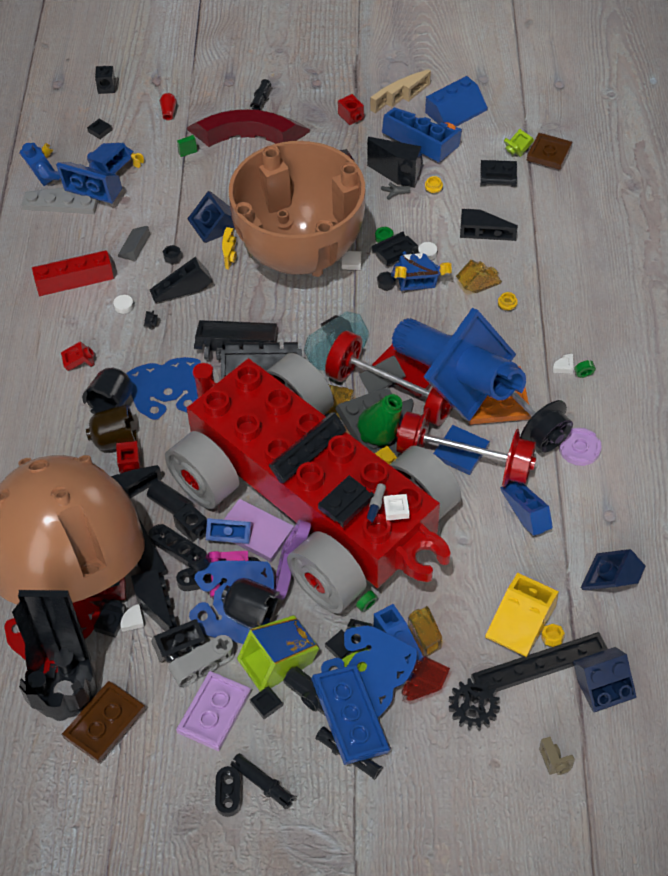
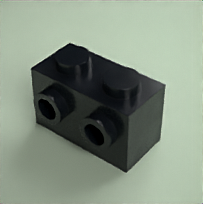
(178, 640)

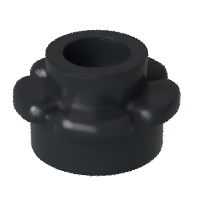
(150, 319)

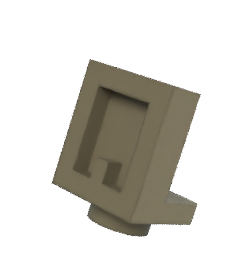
(552, 757)

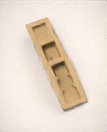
(404, 89)

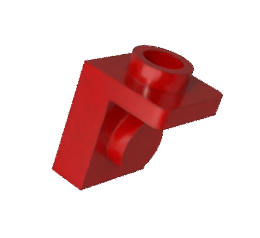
(77, 355)

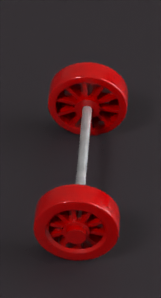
(345, 356)

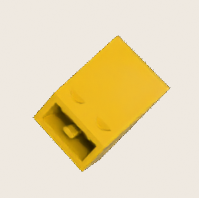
(522, 614)

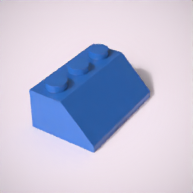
(456, 102)
(89, 181)

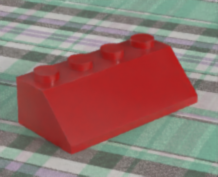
(72, 273)

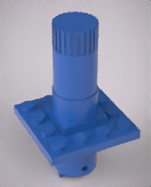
(462, 365)

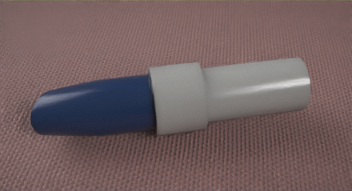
(376, 502)

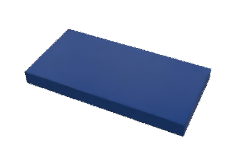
(350, 714)

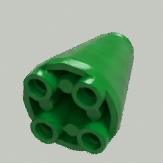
(381, 421)

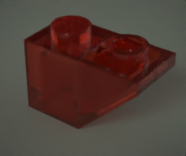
(427, 679)

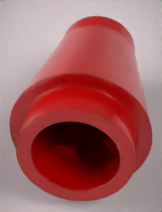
(168, 105)

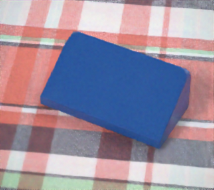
(228, 530)

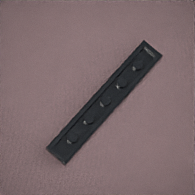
(539, 663)

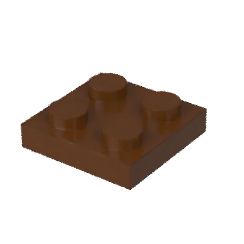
(549, 151)

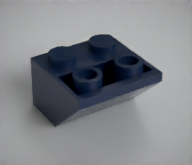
(605, 678)

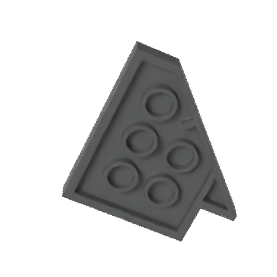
(352, 409)

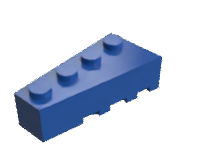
(435, 139)

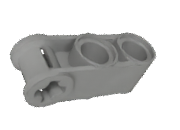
(202, 660)

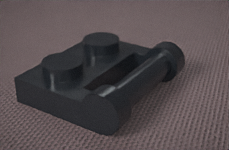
(498, 172)

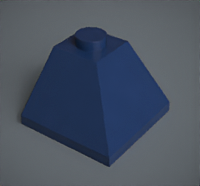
(211, 217)
(613, 570)

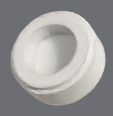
(429, 249)
(123, 304)

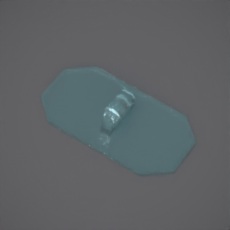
(320, 342)

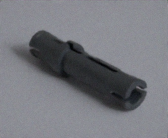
(372, 768)
(270, 786)

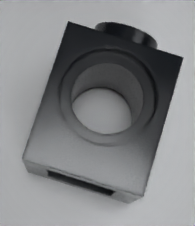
(105, 79)
(189, 515)

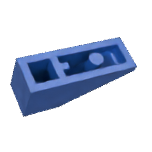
(528, 507)

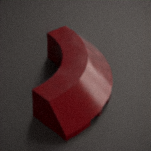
(247, 124)

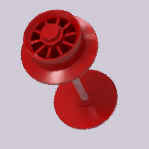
(518, 460)

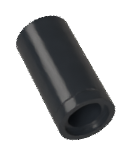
(167, 497)

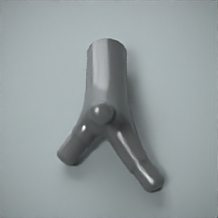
(393, 189)

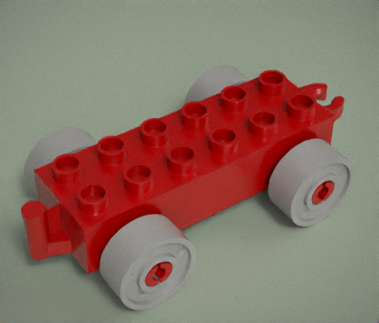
(262, 413)

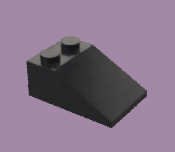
(394, 160)

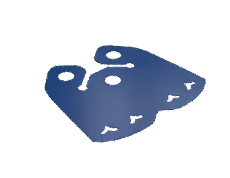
(163, 376)
(231, 571)
(382, 663)

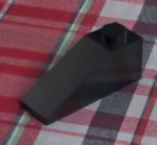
(483, 225)
(184, 281)

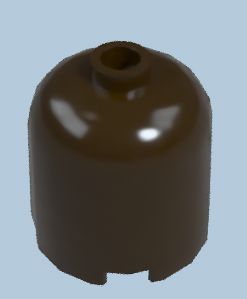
(111, 427)

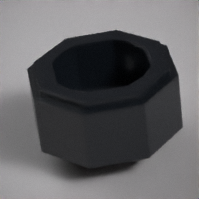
(172, 254)
(385, 281)

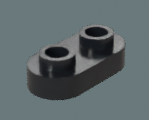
(227, 792)

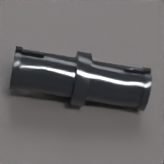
(260, 94)

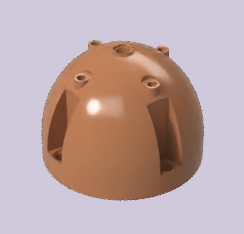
(297, 205)
(65, 528)

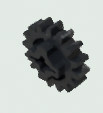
(481, 697)

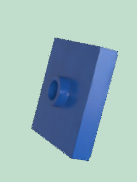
(457, 458)

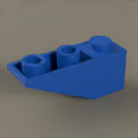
(392, 623)

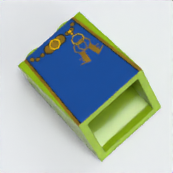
(276, 649)

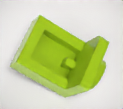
(518, 143)

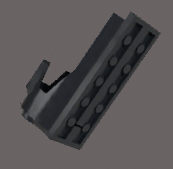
(53, 631)

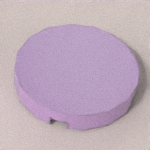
(580, 447)

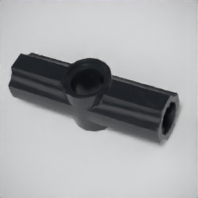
(303, 686)

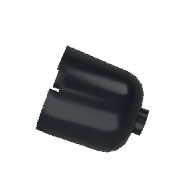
(108, 390)
(249, 602)

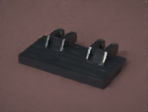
(218, 333)

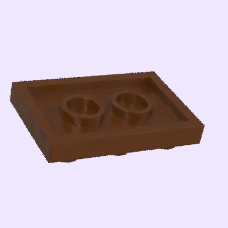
(103, 721)

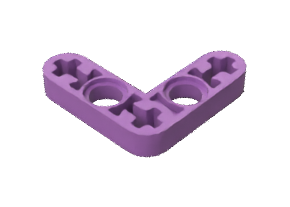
(295, 538)

